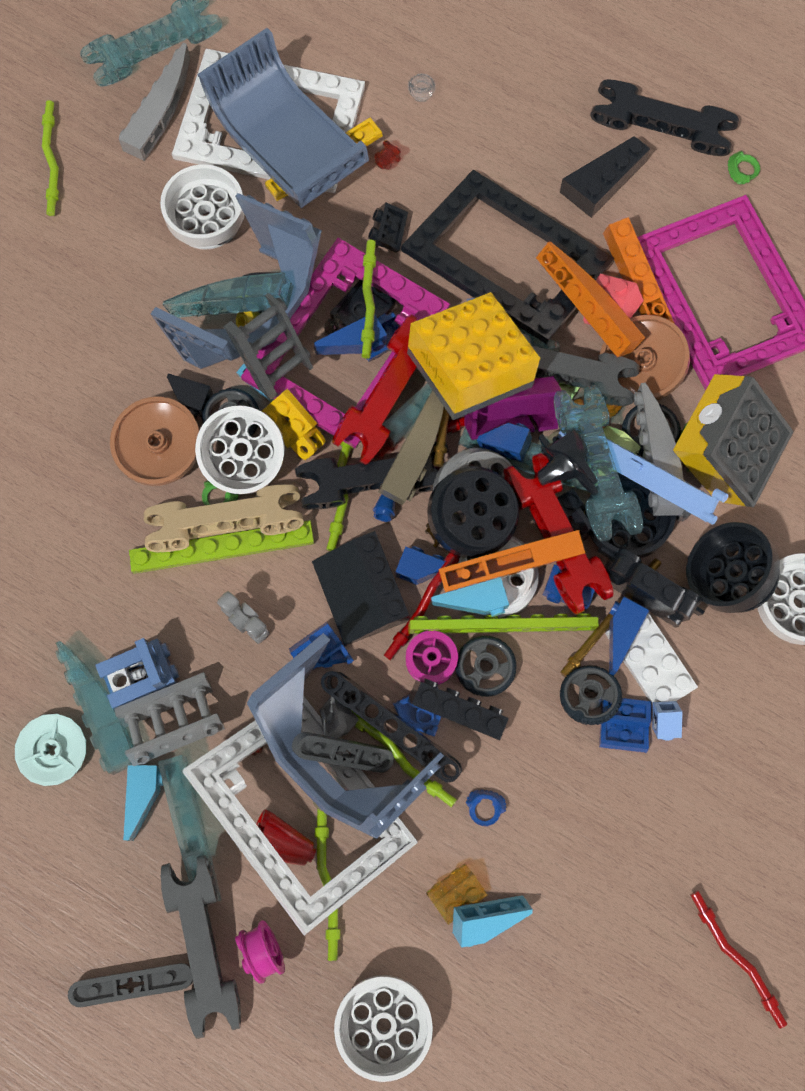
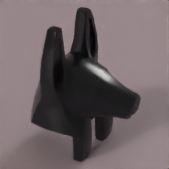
(567, 461)

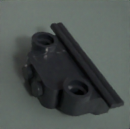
(650, 588)

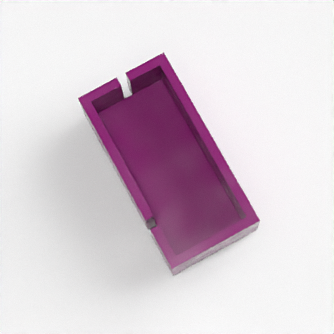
(532, 402)

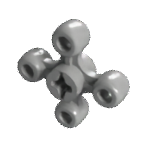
(243, 617)

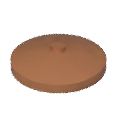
(661, 356)
(154, 441)

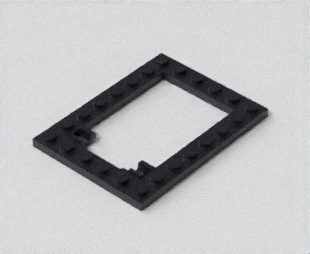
(536, 318)

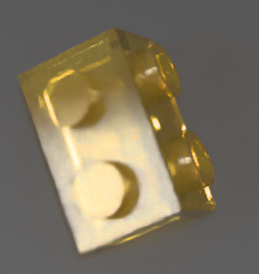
(456, 890)

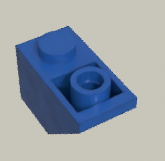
(417, 566)

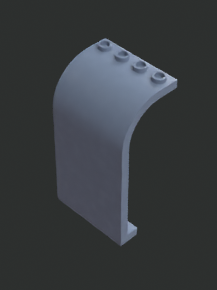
(278, 121)

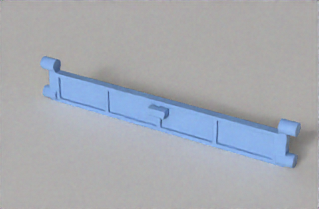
(665, 484)

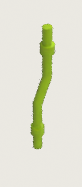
(52, 193)
(368, 333)
(336, 526)
(433, 788)
(332, 933)

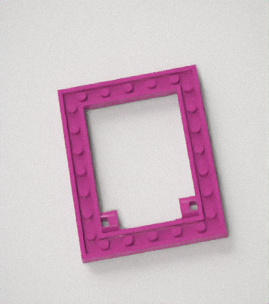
(346, 261)
(789, 338)

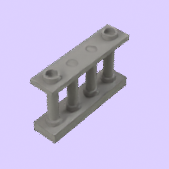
(161, 701)

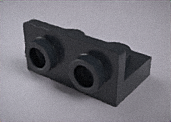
(388, 227)

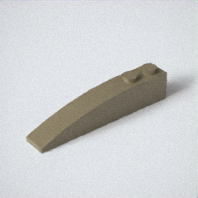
(414, 453)

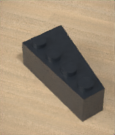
(600, 179)

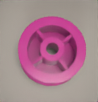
(433, 644)
(260, 952)

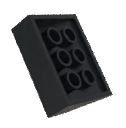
(360, 589)

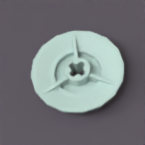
(34, 745)

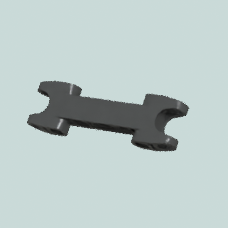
(587, 372)
(210, 991)

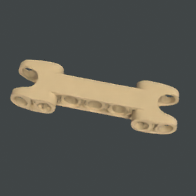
(186, 523)

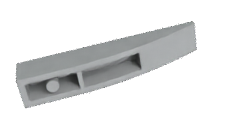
(157, 108)
(657, 446)

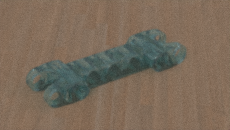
(149, 40)
(611, 500)

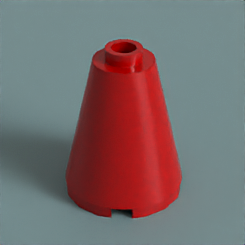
(287, 841)

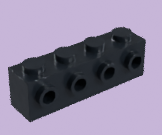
(450, 706)

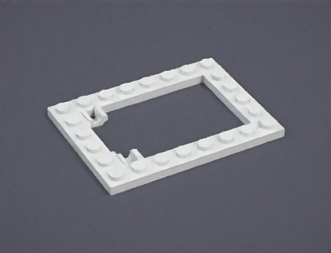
(193, 135)
(220, 764)

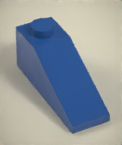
(349, 339)
(623, 629)

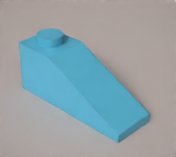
(478, 598)
(141, 793)
(485, 920)

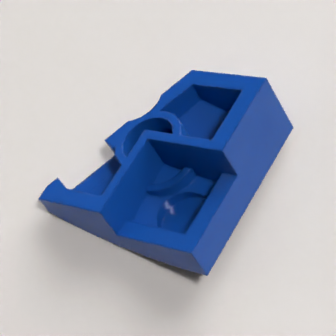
(334, 652)

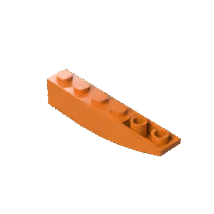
(635, 267)
(592, 301)
(511, 561)

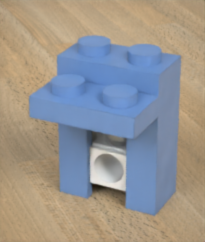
(156, 665)

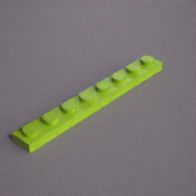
(220, 548)
(513, 623)

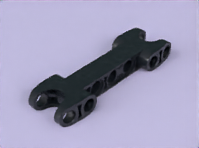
(631, 108)
(338, 481)
(363, 700)

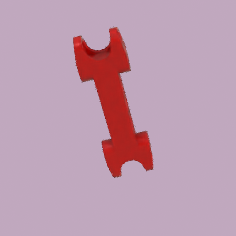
(368, 421)
(552, 521)

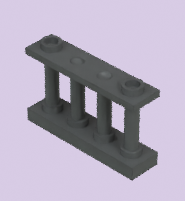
(249, 350)

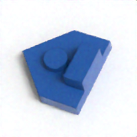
(418, 718)

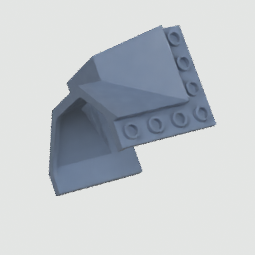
(281, 237)
(278, 713)

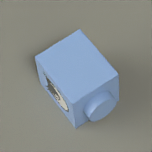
(667, 720)

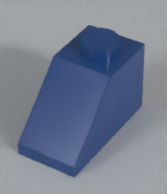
(507, 440)

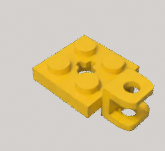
(299, 429)

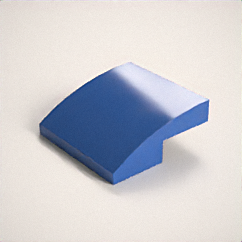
(628, 727)

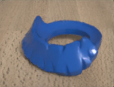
(497, 801)

